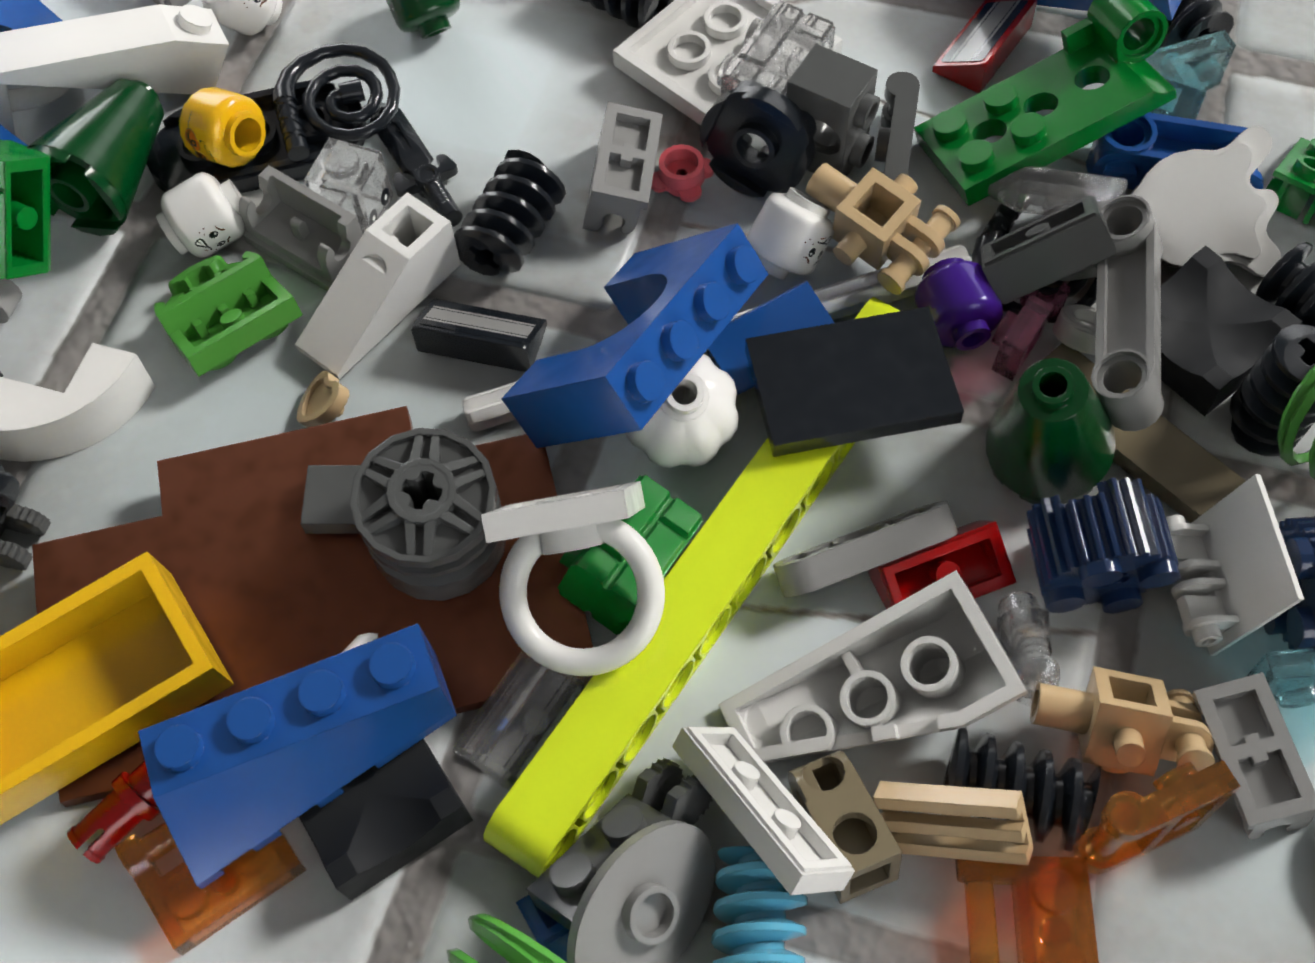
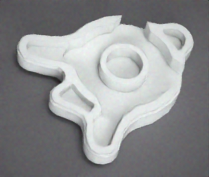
(1209, 202)

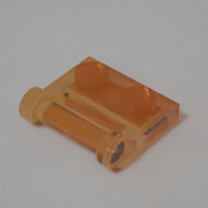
(1141, 824)
(1048, 907)
(195, 914)

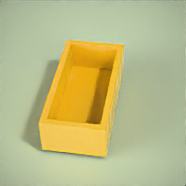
(95, 675)

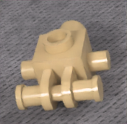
(881, 223)
(1126, 722)

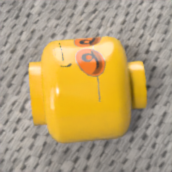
(222, 127)

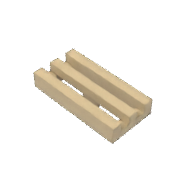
(954, 831)

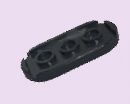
(173, 163)

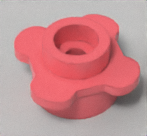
(682, 172)

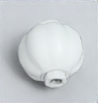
(692, 419)

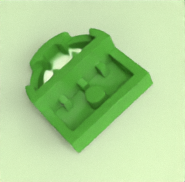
(224, 310)

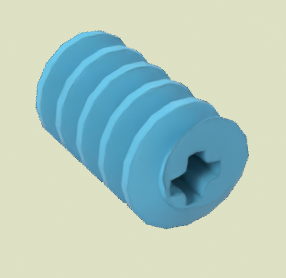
(754, 911)

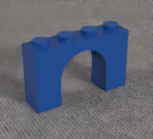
(674, 310)

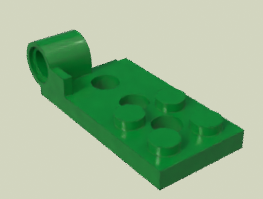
(1099, 49)

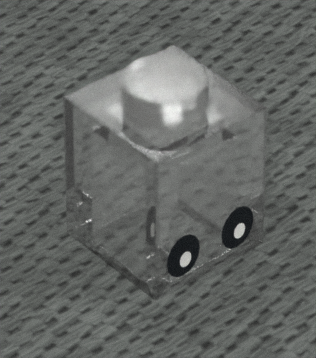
(352, 179)

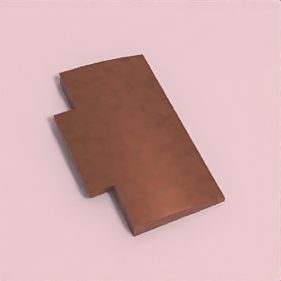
(295, 597)

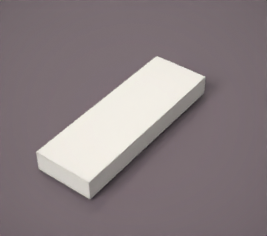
(763, 810)

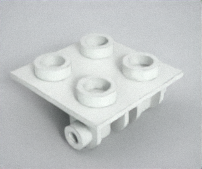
(1232, 568)

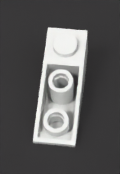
(380, 284)

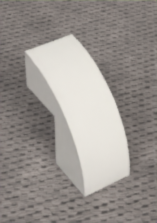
(54, 424)

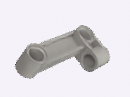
(1128, 315)

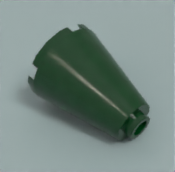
(102, 155)
(1050, 434)

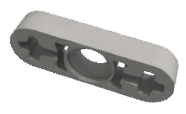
(865, 549)

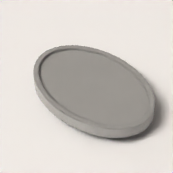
(645, 898)

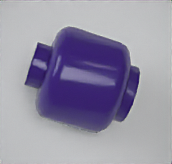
(960, 303)

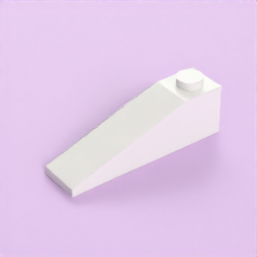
(156, 44)
(892, 678)

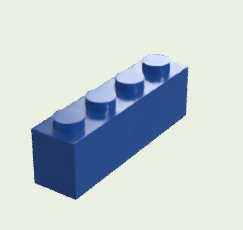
(291, 743)

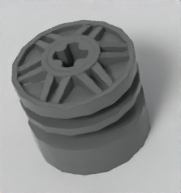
(436, 548)

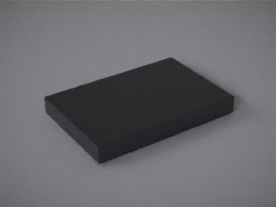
(852, 381)

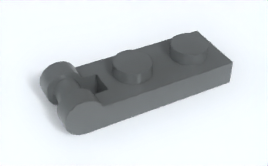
(897, 123)

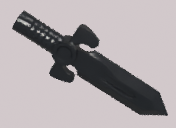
(416, 161)

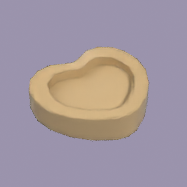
(322, 400)

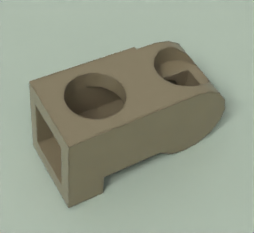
(848, 816)

